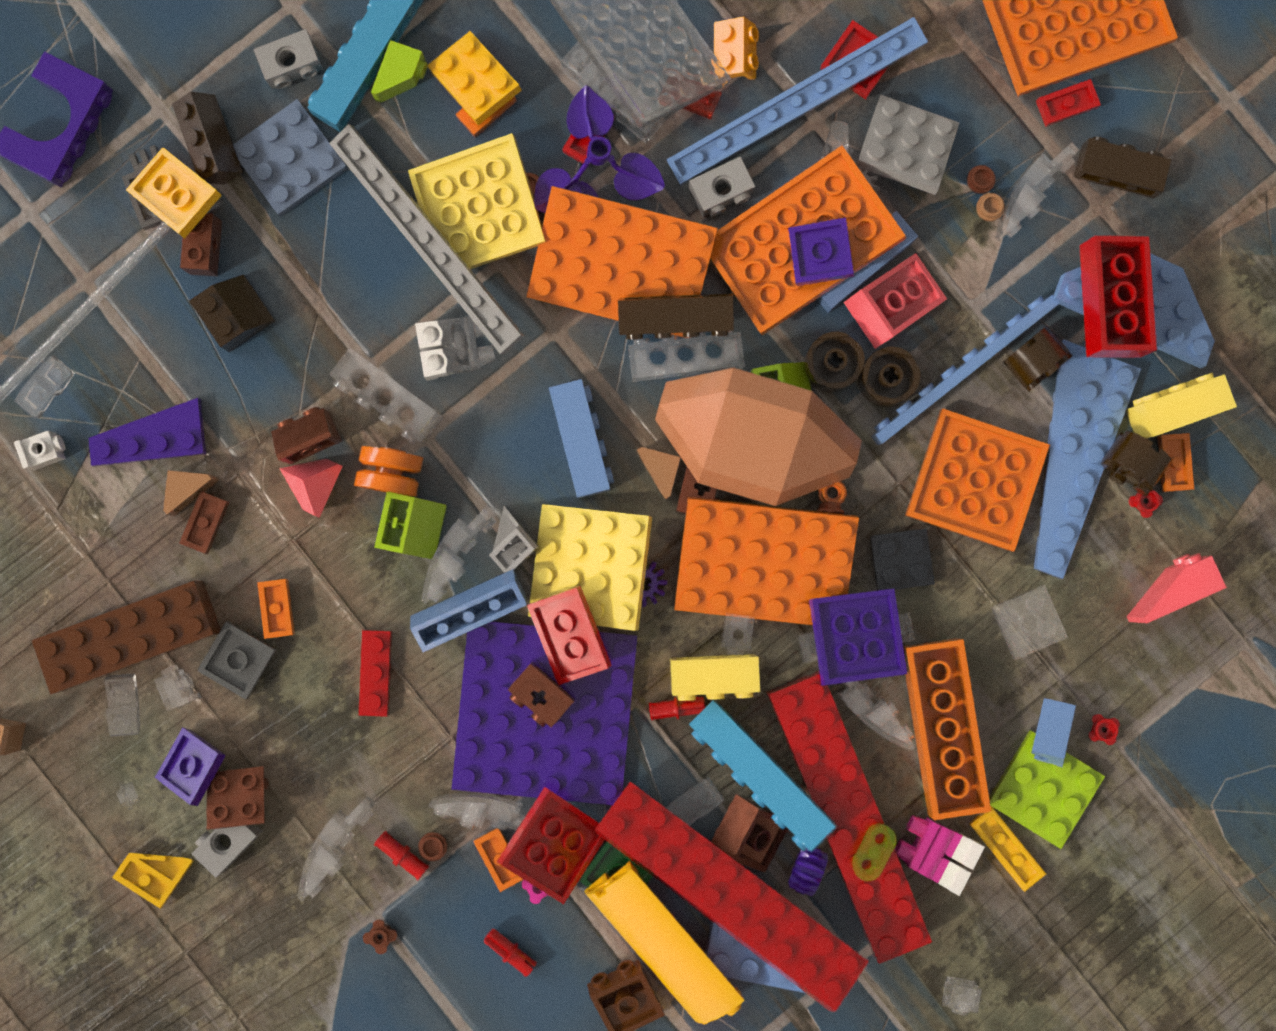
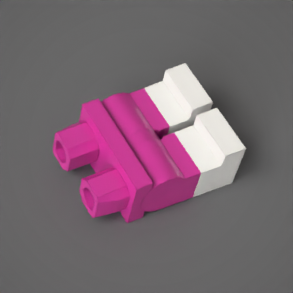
(931, 846)

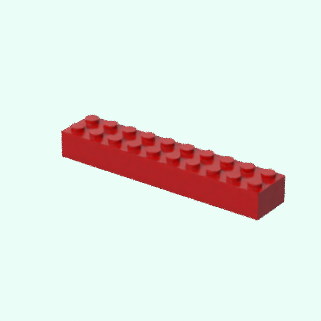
(841, 790)
(732, 897)

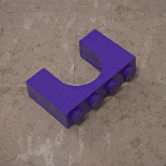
(56, 157)

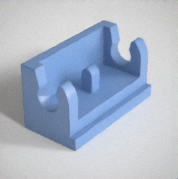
(1053, 732)

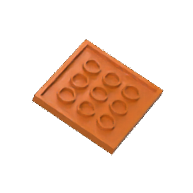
(977, 480)

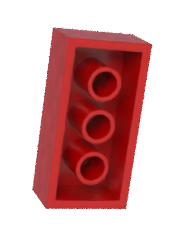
(1117, 297)

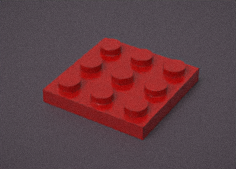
(552, 846)

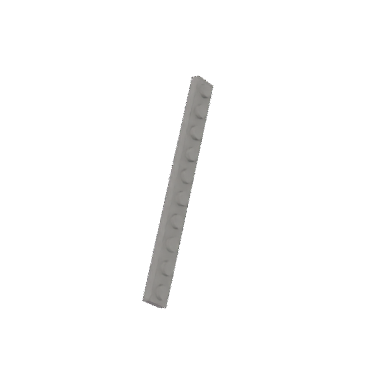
(427, 239)

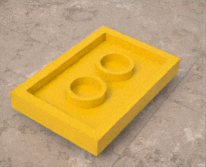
(474, 78)
(173, 192)

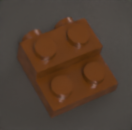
(625, 997)

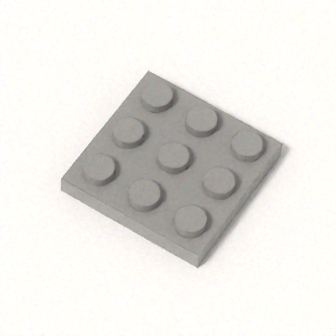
(907, 144)

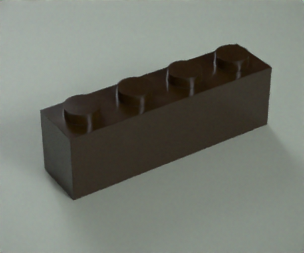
(676, 315)

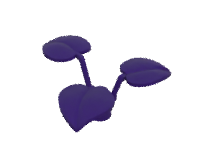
(593, 117)

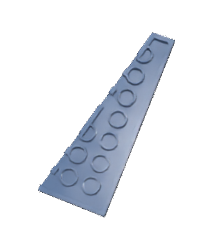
(1084, 425)

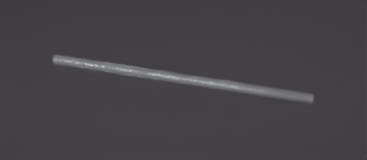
(84, 309)

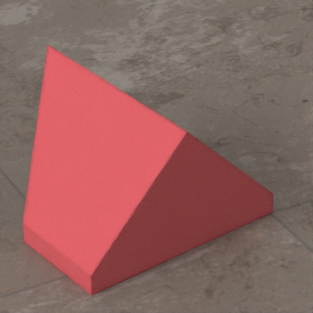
(312, 483)

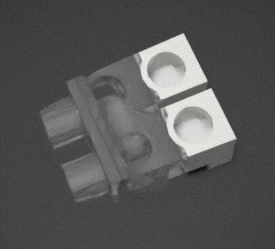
(451, 347)

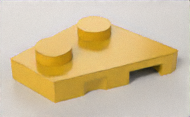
(152, 875)

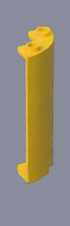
(664, 945)

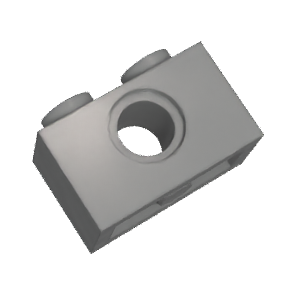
(274, 54)
(731, 174)
(217, 857)

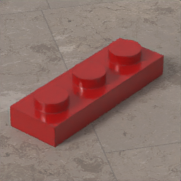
(375, 673)

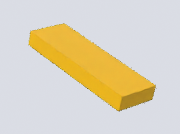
(1007, 849)

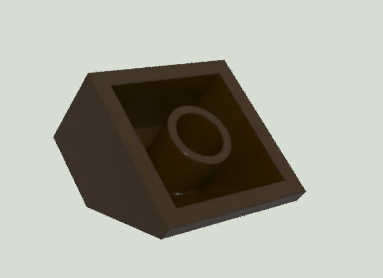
(232, 311)

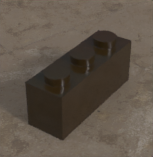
(207, 137)
(1122, 167)

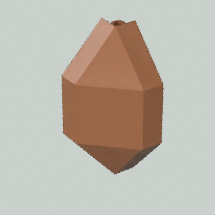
(756, 435)

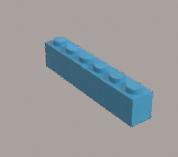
(360, 60)
(763, 776)

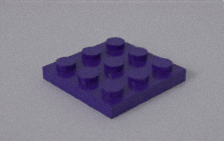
(857, 636)

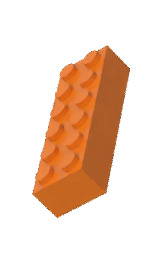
(946, 729)

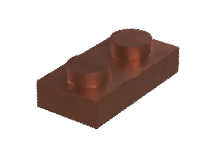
(204, 522)

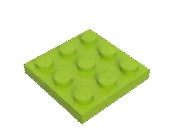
(1045, 795)

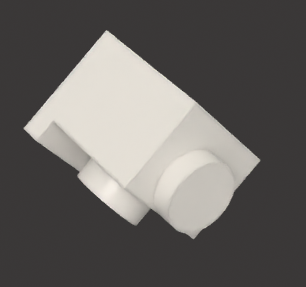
(31, 457)

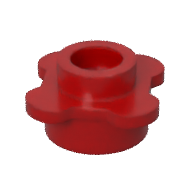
(1154, 502)
(1111, 732)

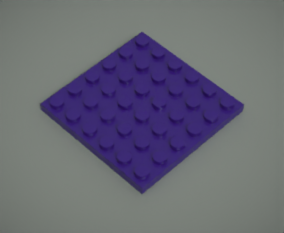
(512, 754)

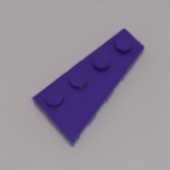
(155, 437)

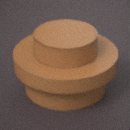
(990, 207)

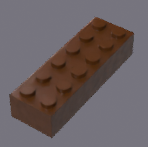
(126, 636)

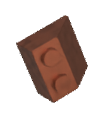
(305, 436)
(749, 834)

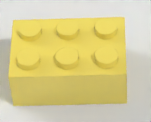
(1180, 405)
(714, 676)

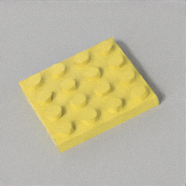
(480, 201)
(601, 554)

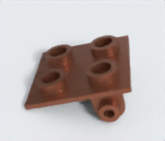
(236, 798)

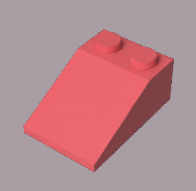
(895, 300)
(1178, 586)

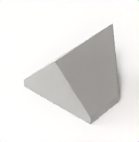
(512, 543)

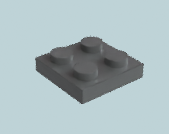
(237, 660)

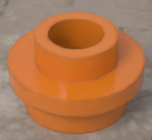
(841, 493)

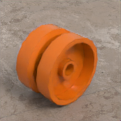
(389, 466)

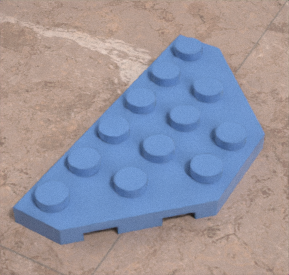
(1178, 317)

